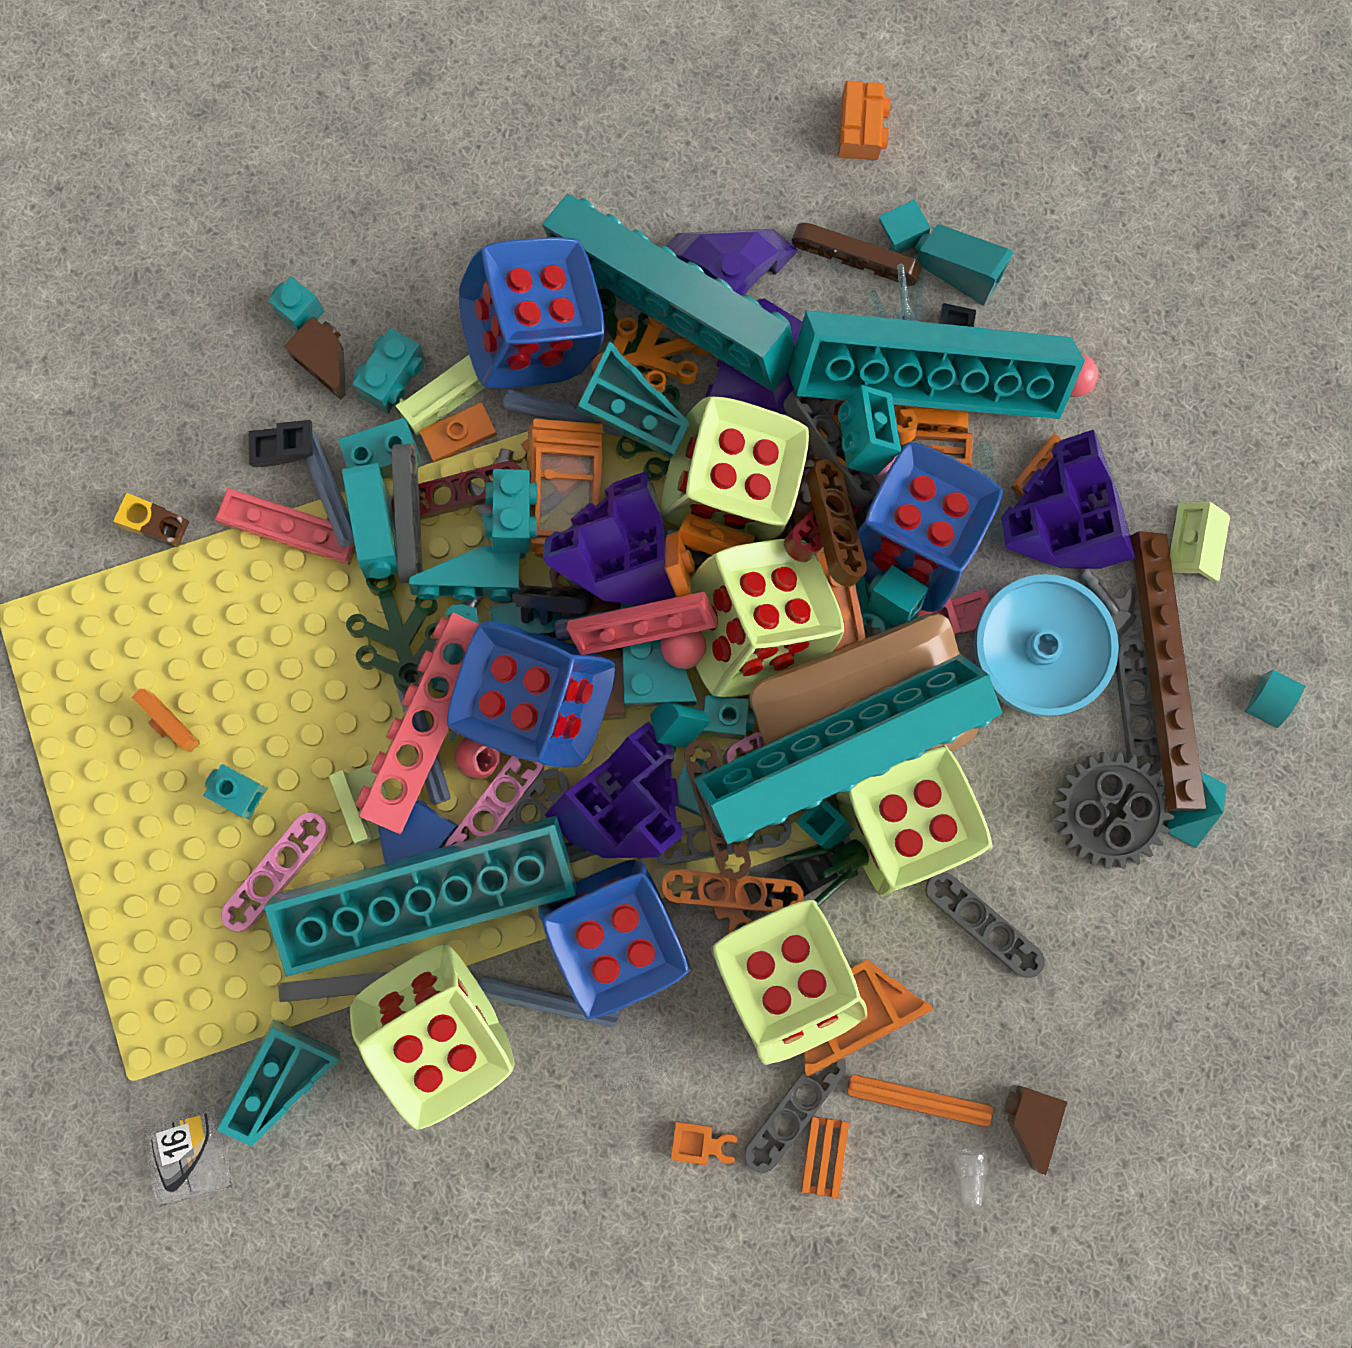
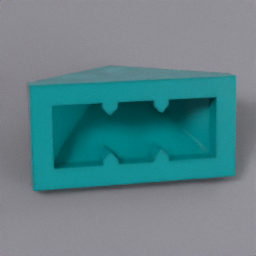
(1194, 825)

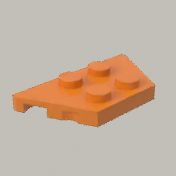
(888, 1009)

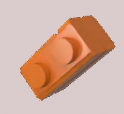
(862, 120)

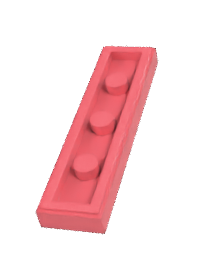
(282, 525)
(642, 623)

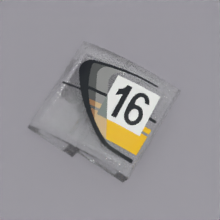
(187, 1157)

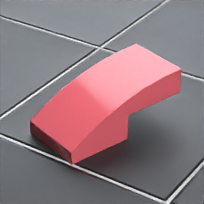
(963, 611)

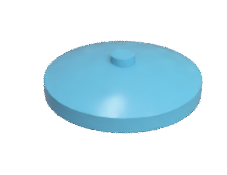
(1046, 645)

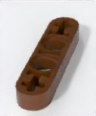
(855, 252)
(844, 560)
(720, 857)

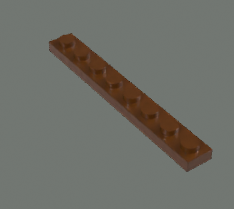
(1167, 672)

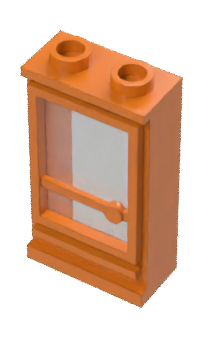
(567, 469)

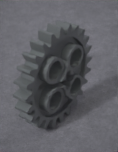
(1139, 830)

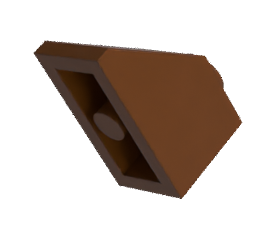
(320, 354)
(1035, 1123)

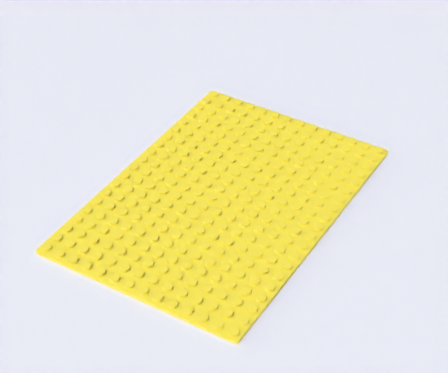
(267, 678)

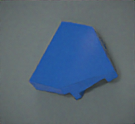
(422, 833)

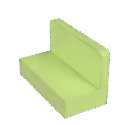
(1199, 539)
(347, 789)

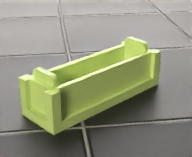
(440, 396)

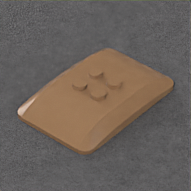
(850, 675)

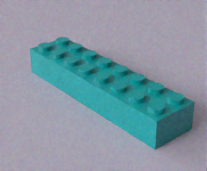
(678, 293)
(935, 364)
(848, 747)
(421, 896)

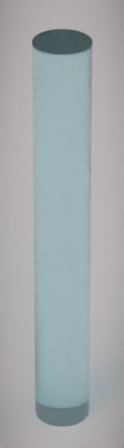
(988, 469)

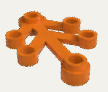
(652, 356)

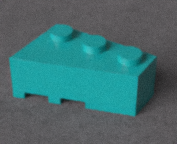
(631, 405)
(651, 679)
(275, 1079)

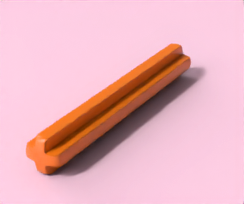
(920, 1100)

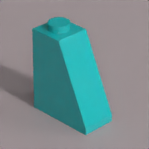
(963, 261)
(371, 520)

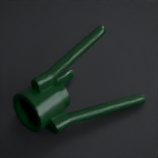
(846, 861)

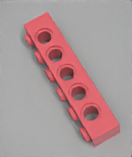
(395, 812)

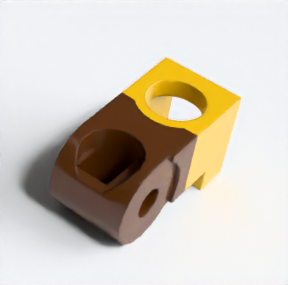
(150, 520)

